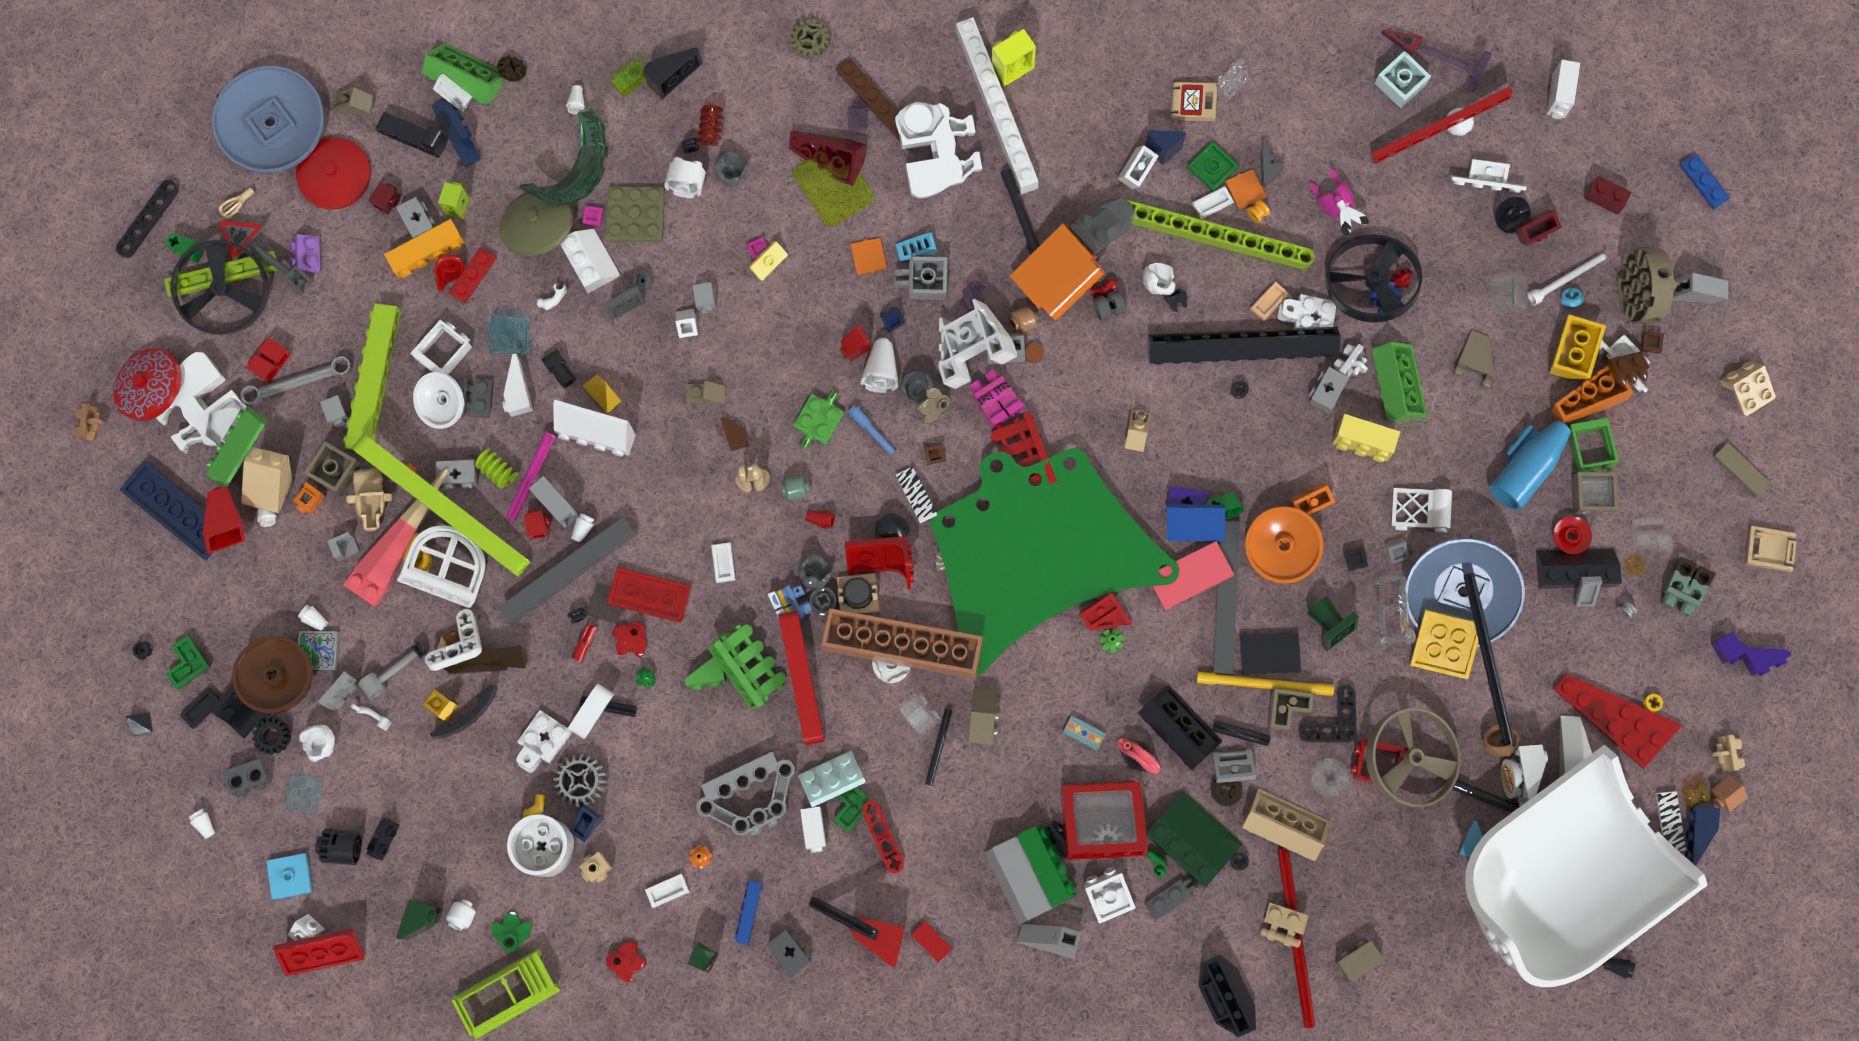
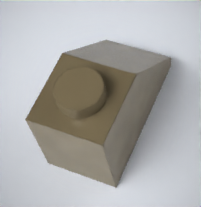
(352, 101)

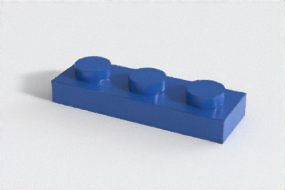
(1704, 181)

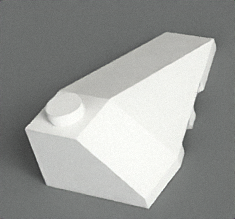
(1573, 743)

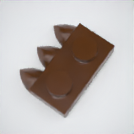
(1629, 367)

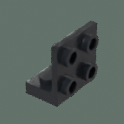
(236, 713)

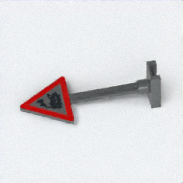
(243, 235)

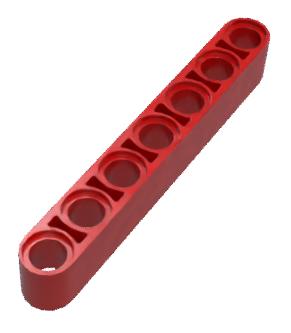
(801, 677)

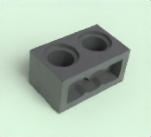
(246, 772)

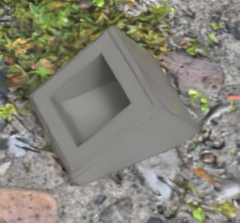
(1397, 550)

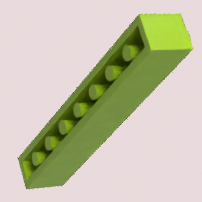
(373, 374)

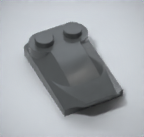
(1103, 224)

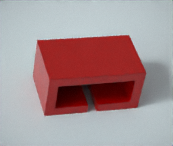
(268, 360)

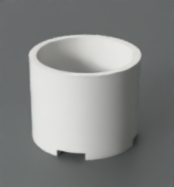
(525, 843)

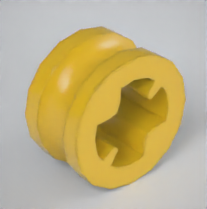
(1658, 700)

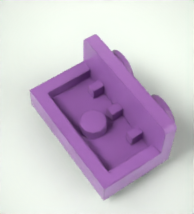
(305, 253)

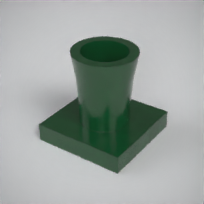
(1331, 621)

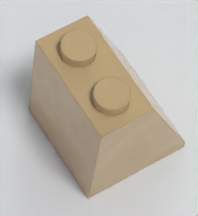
(266, 479)

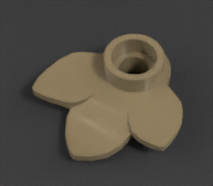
(933, 404)

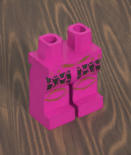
(992, 395)

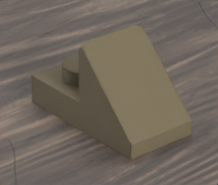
(706, 393)

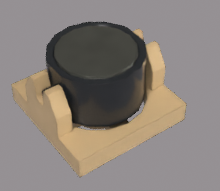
(858, 592)

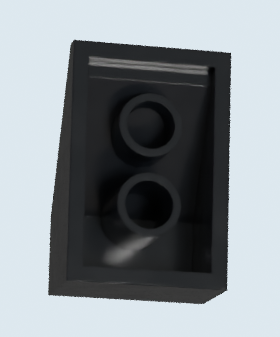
(669, 71)

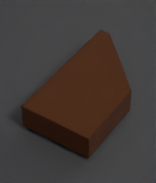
(735, 435)

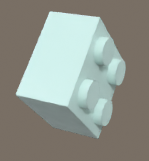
(1402, 79)

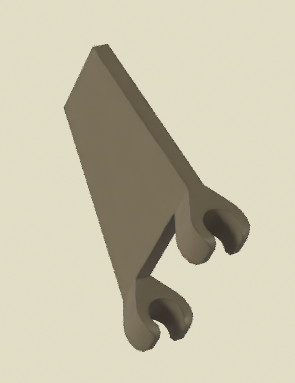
(1477, 357)

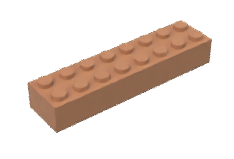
(902, 643)

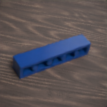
(748, 912)

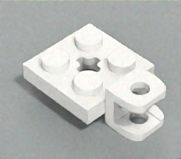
(1300, 312)
(534, 748)

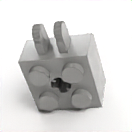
(918, 285)

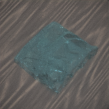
(512, 332)

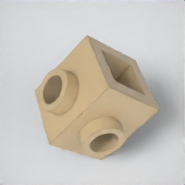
(602, 868)

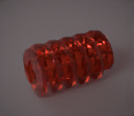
(709, 125)

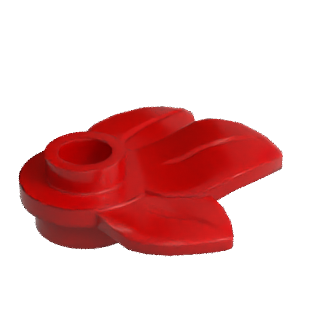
(628, 641)
(628, 963)

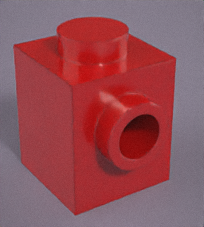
(536, 524)

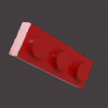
(472, 275)

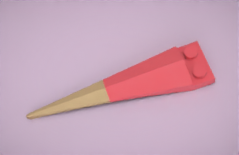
(377, 568)

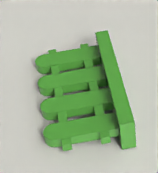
(731, 666)

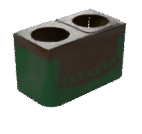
(703, 957)

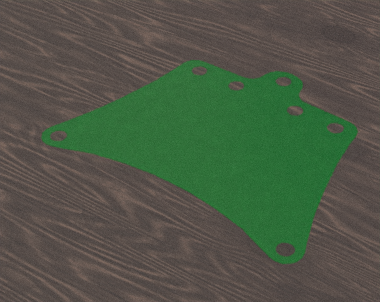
(1039, 549)

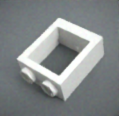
(430, 339)

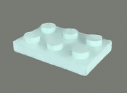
(831, 778)

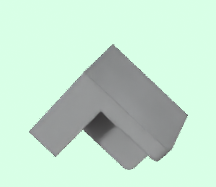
(343, 546)

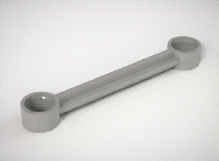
(296, 381)

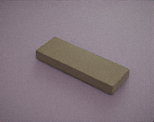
(1741, 469)

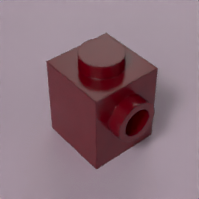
(384, 197)

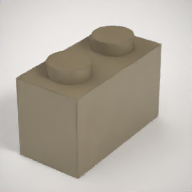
(1359, 961)

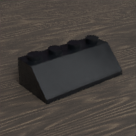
(1565, 570)
(1179, 727)

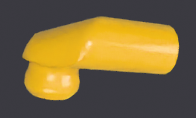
(537, 808)

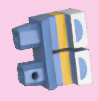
(785, 601)

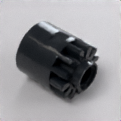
(339, 846)

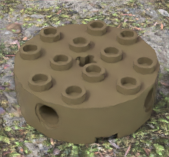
(1646, 285)

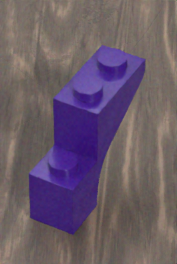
(1756, 659)

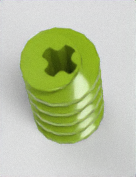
(495, 470)

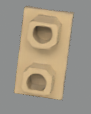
(1727, 753)

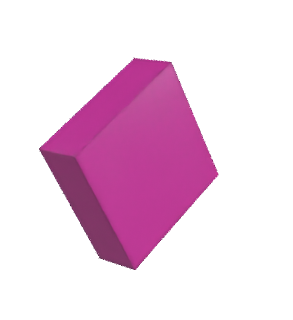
(592, 216)
(756, 247)

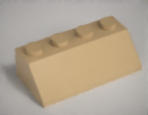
(1286, 824)

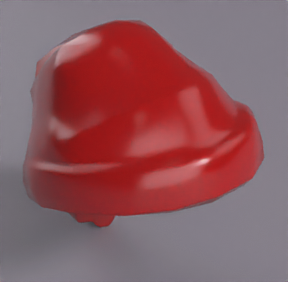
(442, 268)

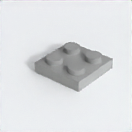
(336, 694)

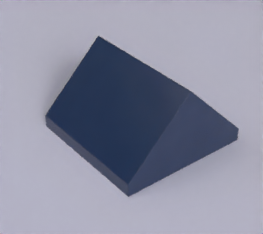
(1165, 143)

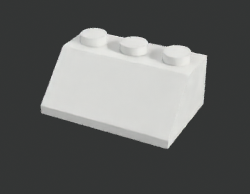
(589, 259)

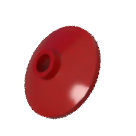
(1580, 530)

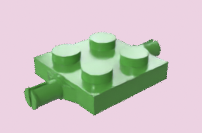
(818, 419)

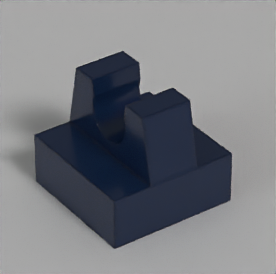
(892, 319)

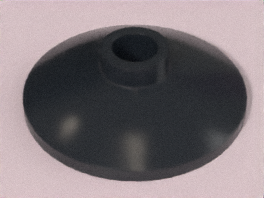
(1520, 213)

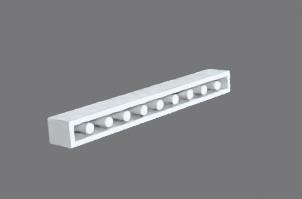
(997, 106)

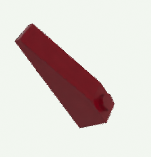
(849, 152)

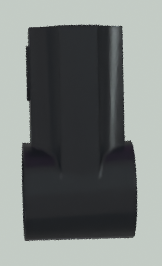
(556, 364)

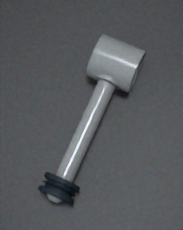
(373, 685)

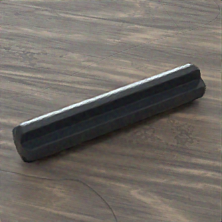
(617, 708)
(1241, 733)

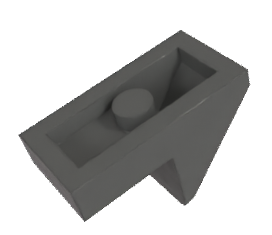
(1269, 169)

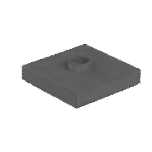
(624, 303)

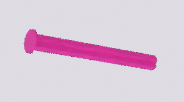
(530, 476)

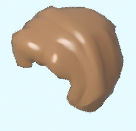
(1493, 743)

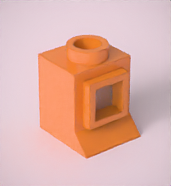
(308, 499)

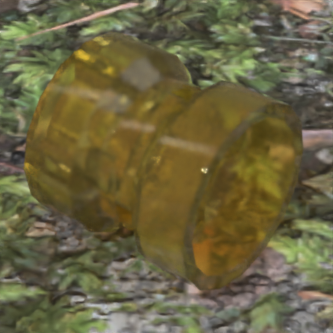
(1696, 794)

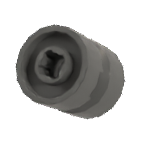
(1103, 308)

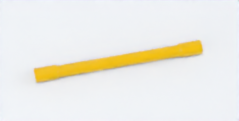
(1317, 688)

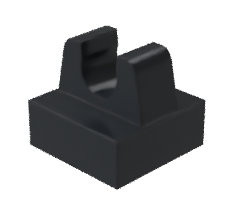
(1176, 297)

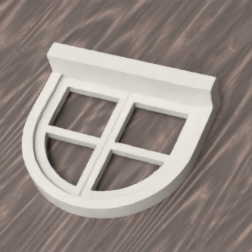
(438, 584)

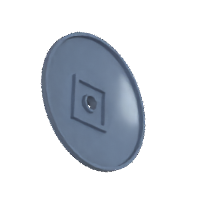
(253, 99)
(1439, 575)

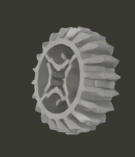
(584, 773)

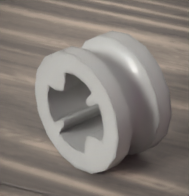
(1626, 609)

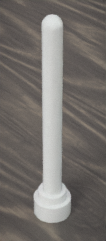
(1537, 295)

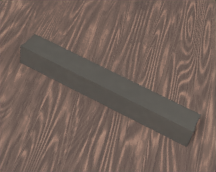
(567, 571)

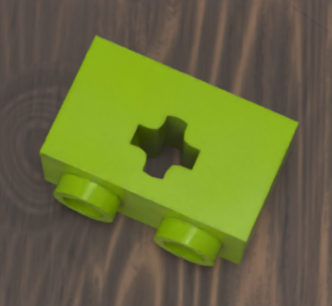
(454, 200)

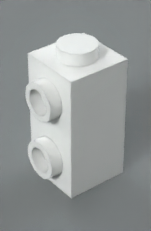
(813, 829)

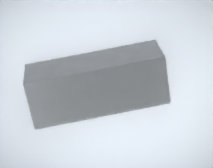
(1018, 880)

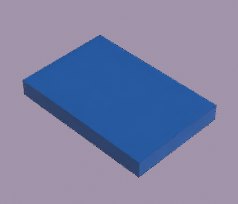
(1195, 522)

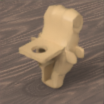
(368, 497)

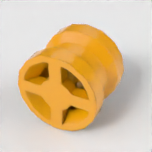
(1258, 211)

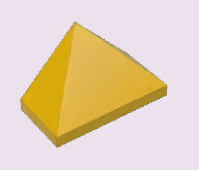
(602, 393)

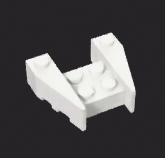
(967, 338)

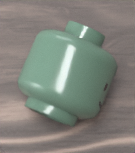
(795, 488)

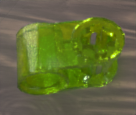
(627, 79)

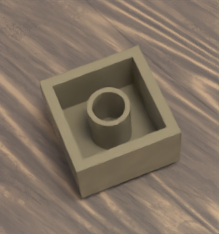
(332, 468)

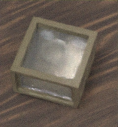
(1595, 493)

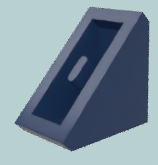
(585, 823)

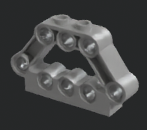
(780, 793)

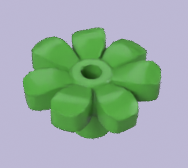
(1109, 644)

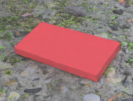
(1196, 574)

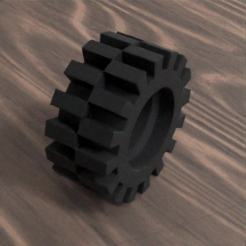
(261, 730)

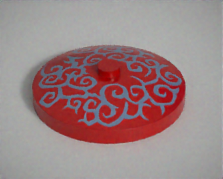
(147, 384)

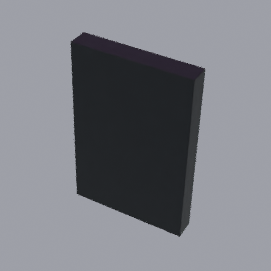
(1270, 653)

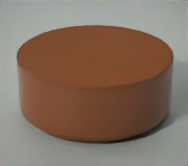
(1034, 353)

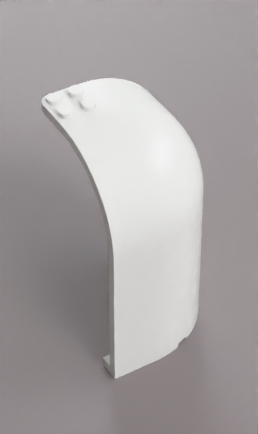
(1575, 876)

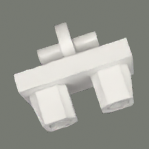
(1354, 363)

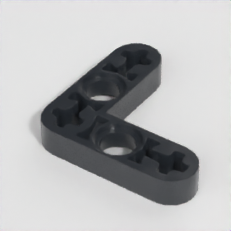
(1342, 723)

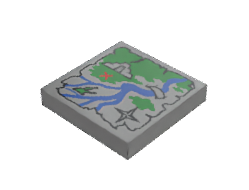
(321, 648)

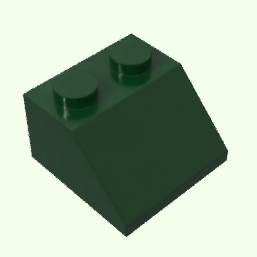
(417, 919)

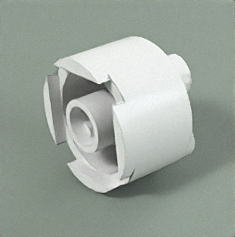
(685, 178)

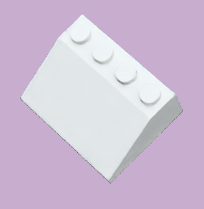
(593, 428)

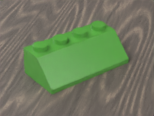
(468, 72)
(1399, 382)
(236, 447)

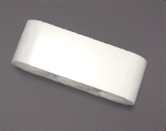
(590, 711)

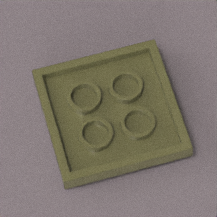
(635, 214)

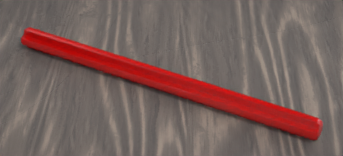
(1298, 953)

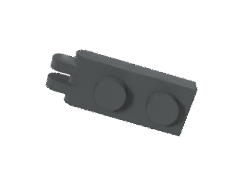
(1170, 898)

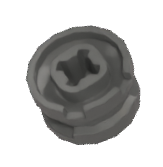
(822, 600)

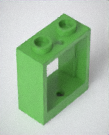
(1608, 442)

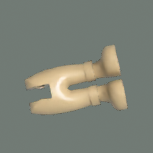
(753, 473)

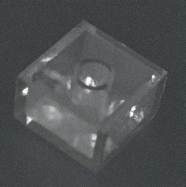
(919, 716)

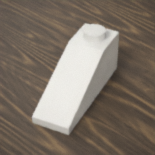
(516, 392)

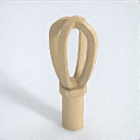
(240, 199)

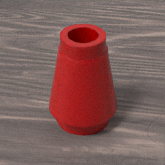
(823, 519)

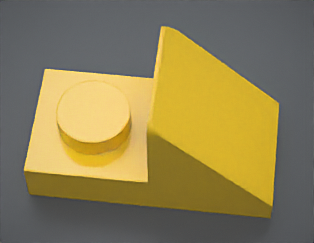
(440, 705)

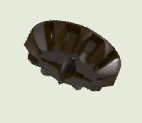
(507, 72)
(1225, 800)

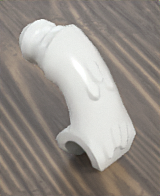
(551, 302)

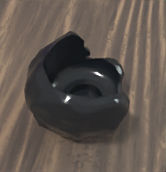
(891, 526)

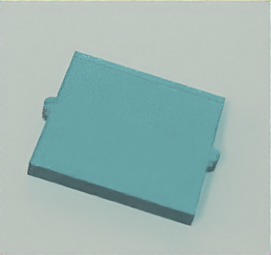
(304, 794)

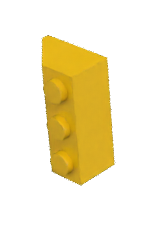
(1577, 348)

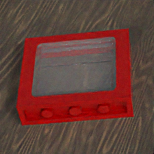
(1103, 820)

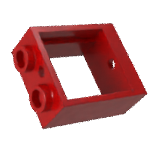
(1359, 751)

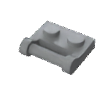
(1236, 769)

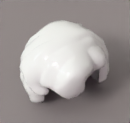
(1159, 279)
(317, 741)

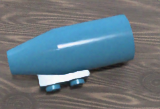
(1529, 464)

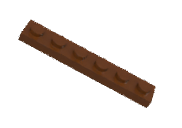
(869, 94)

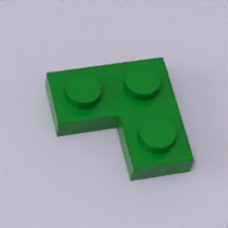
(191, 663)
(852, 812)

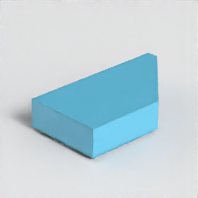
(1471, 840)

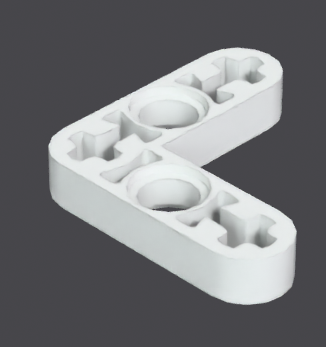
(465, 643)

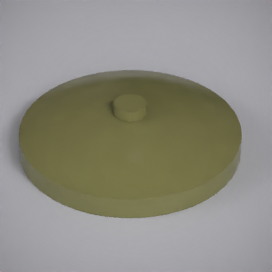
(534, 226)

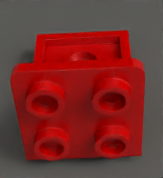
(880, 556)

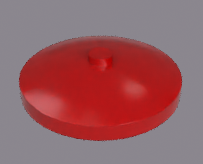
(334, 174)

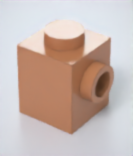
(1729, 794)

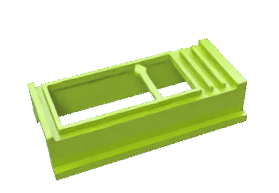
(536, 979)

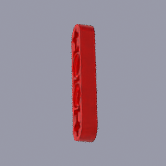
(885, 835)

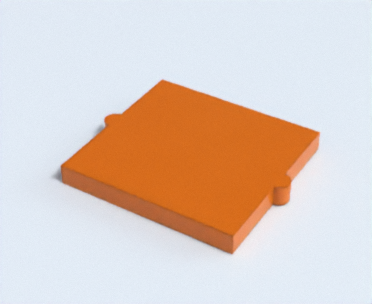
(1245, 189)
(868, 256)

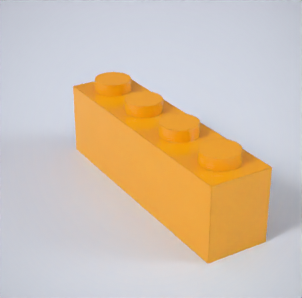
(424, 249)

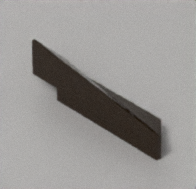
(490, 661)

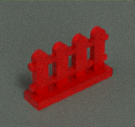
(1024, 445)

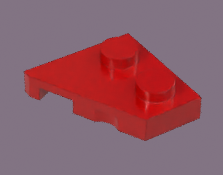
(1104, 614)

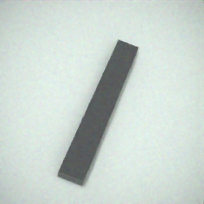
(1226, 604)

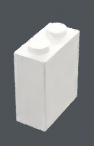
(1563, 89)

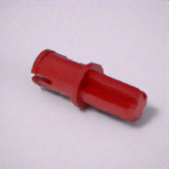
(584, 643)

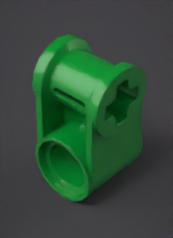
(183, 246)
(1232, 504)

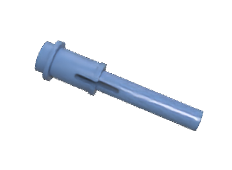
(865, 422)

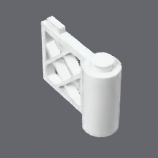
(1438, 511)

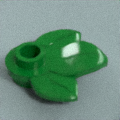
(512, 929)

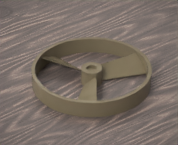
(1413, 757)

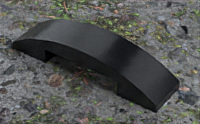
(485, 697)

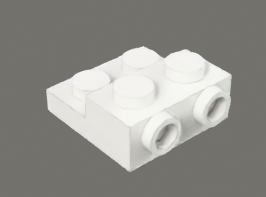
(1108, 895)

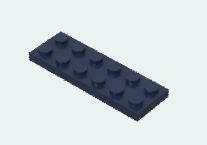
(168, 506)

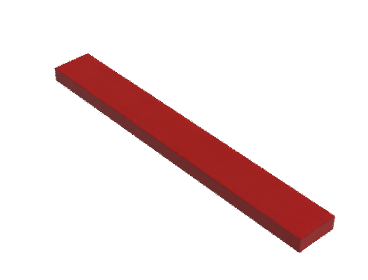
(1442, 125)

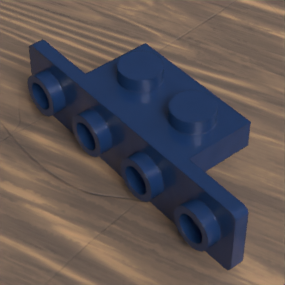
(456, 132)

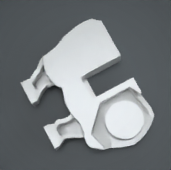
(930, 124)
(205, 422)

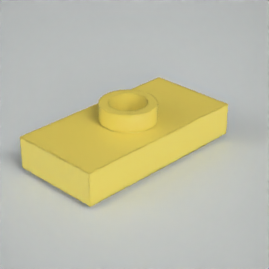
(767, 260)

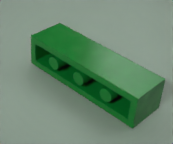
(1047, 865)

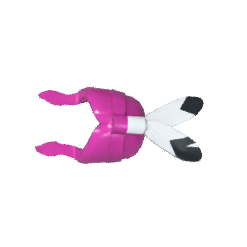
(1340, 204)

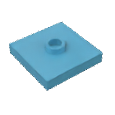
(289, 876)

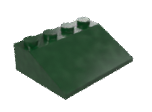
(1193, 839)

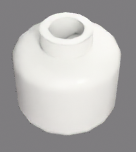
(460, 915)

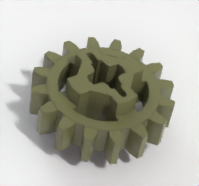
(815, 32)

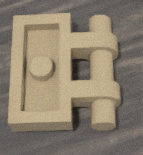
(1285, 918)

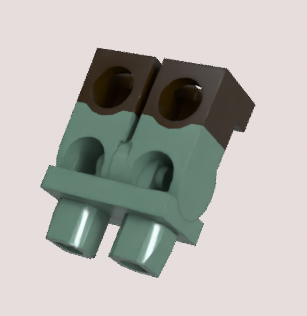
(1687, 585)

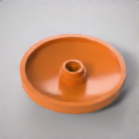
(1284, 544)

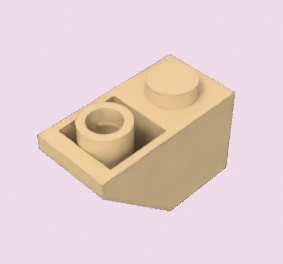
(1137, 430)

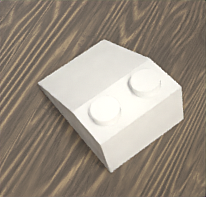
(1532, 765)

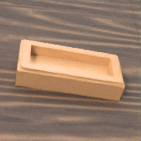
(1269, 301)

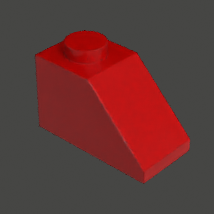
(855, 344)

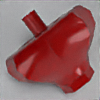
(1402, 277)

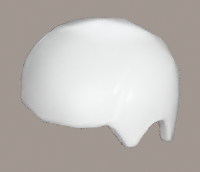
(1461, 128)

